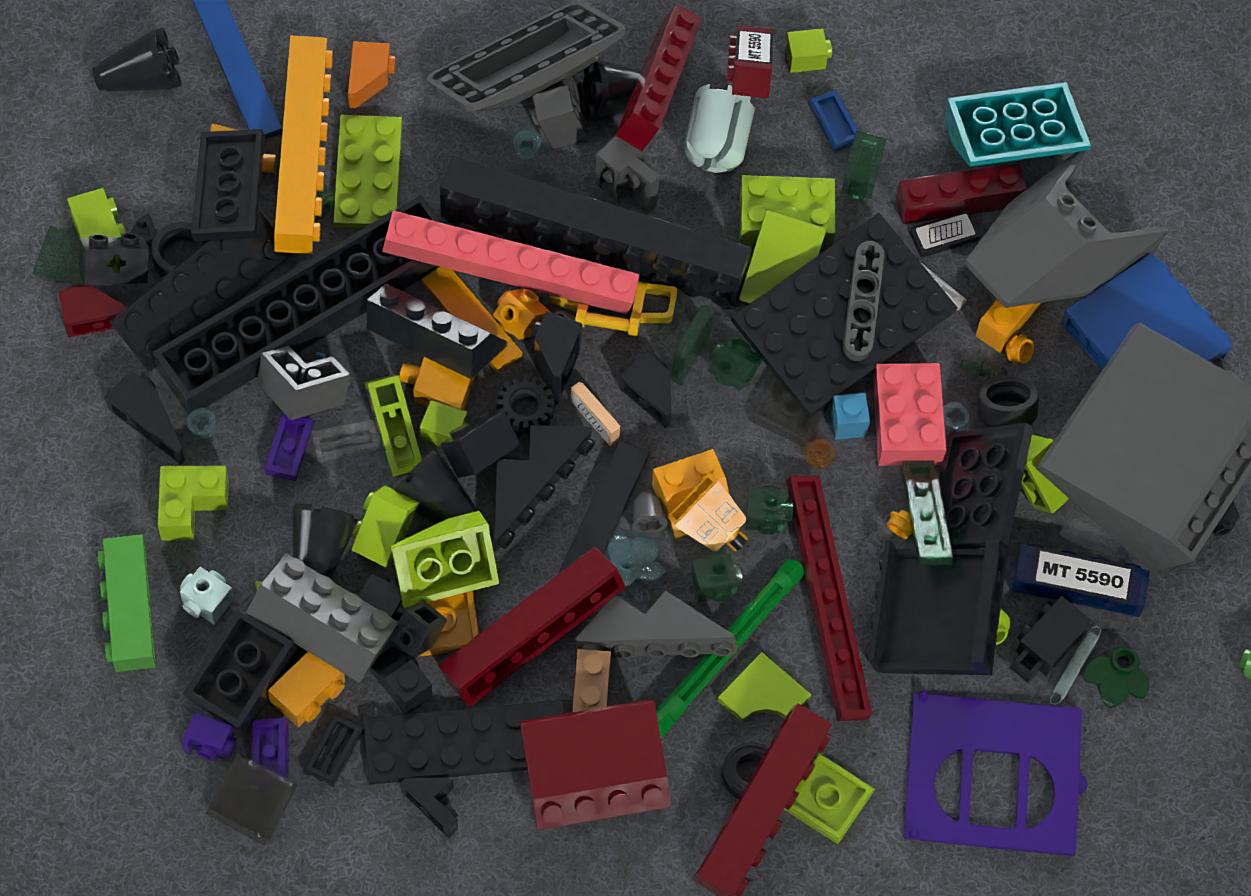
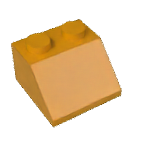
(678, 479)

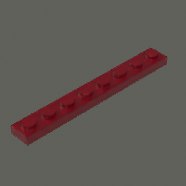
(828, 599)

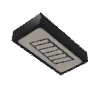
(944, 233)

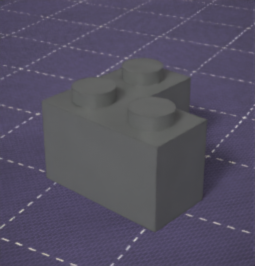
(560, 114)
(301, 386)

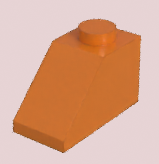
(369, 71)

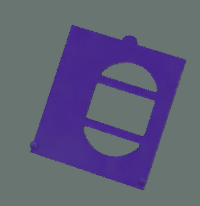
(1022, 729)

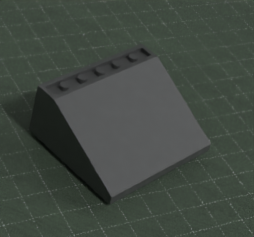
(1155, 449)

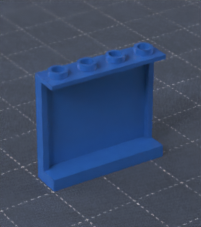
(1148, 297)

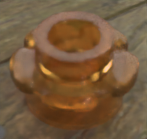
(816, 460)

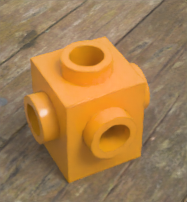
(519, 312)

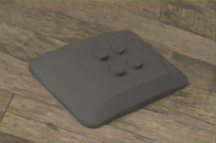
(528, 58)

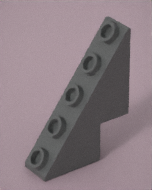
(664, 630)

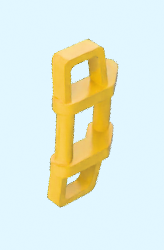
(629, 325)

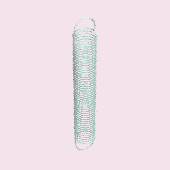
(1072, 680)

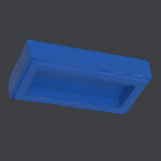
(834, 120)

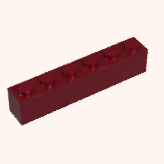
(658, 77)
(532, 626)
(763, 801)

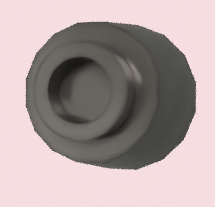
(648, 514)

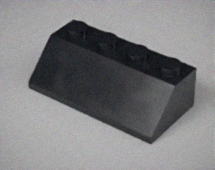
(431, 331)

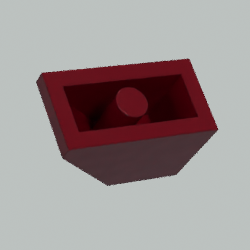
(87, 310)

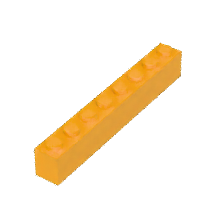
(301, 145)

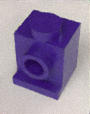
(209, 738)

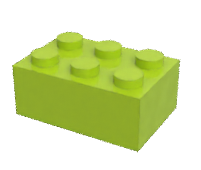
(795, 197)

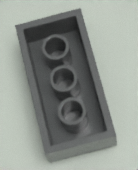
(322, 617)

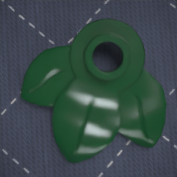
(1116, 681)

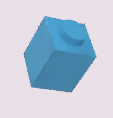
(850, 416)

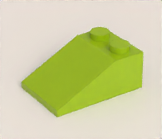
(445, 560)

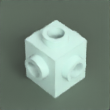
(206, 595)

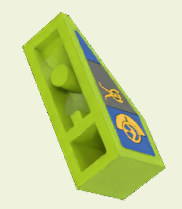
(393, 423)

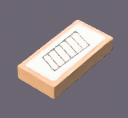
(595, 413)

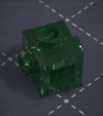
(734, 363)
(768, 510)
(715, 577)

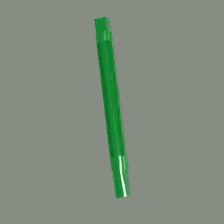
(678, 701)

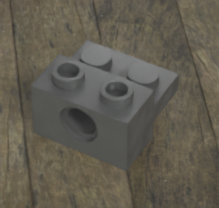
(623, 172)

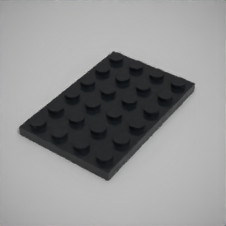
(803, 318)

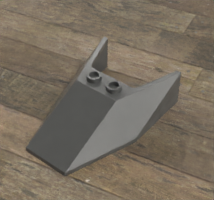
(1052, 246)

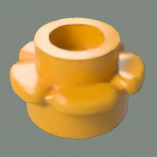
(1019, 349)
(900, 524)

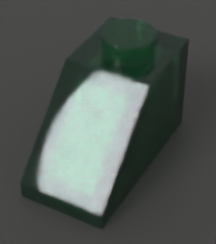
(863, 165)

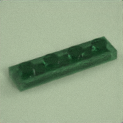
(926, 513)

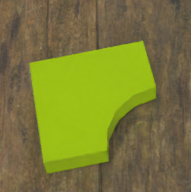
(762, 689)

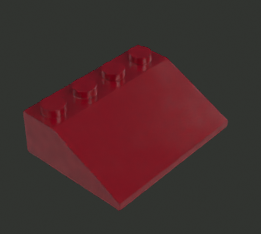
(595, 764)

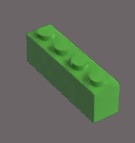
(128, 603)

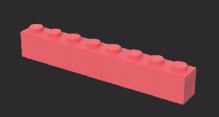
(510, 262)

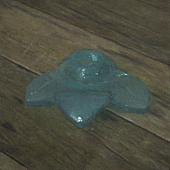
(637, 556)

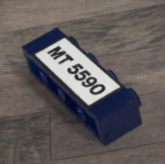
(1081, 579)

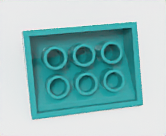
(1015, 124)

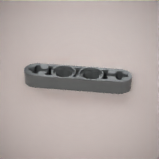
(867, 301)

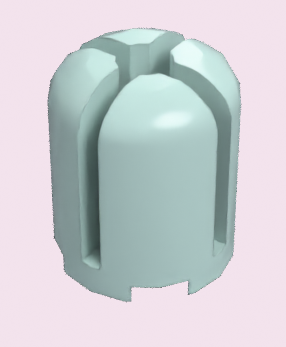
(718, 129)

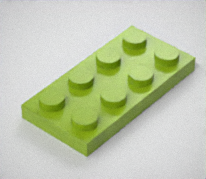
(367, 169)

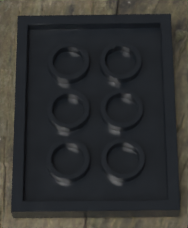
(983, 483)

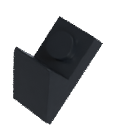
(426, 796)

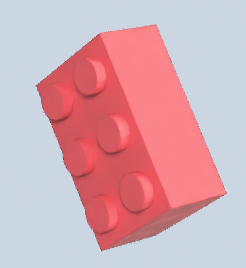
(909, 413)

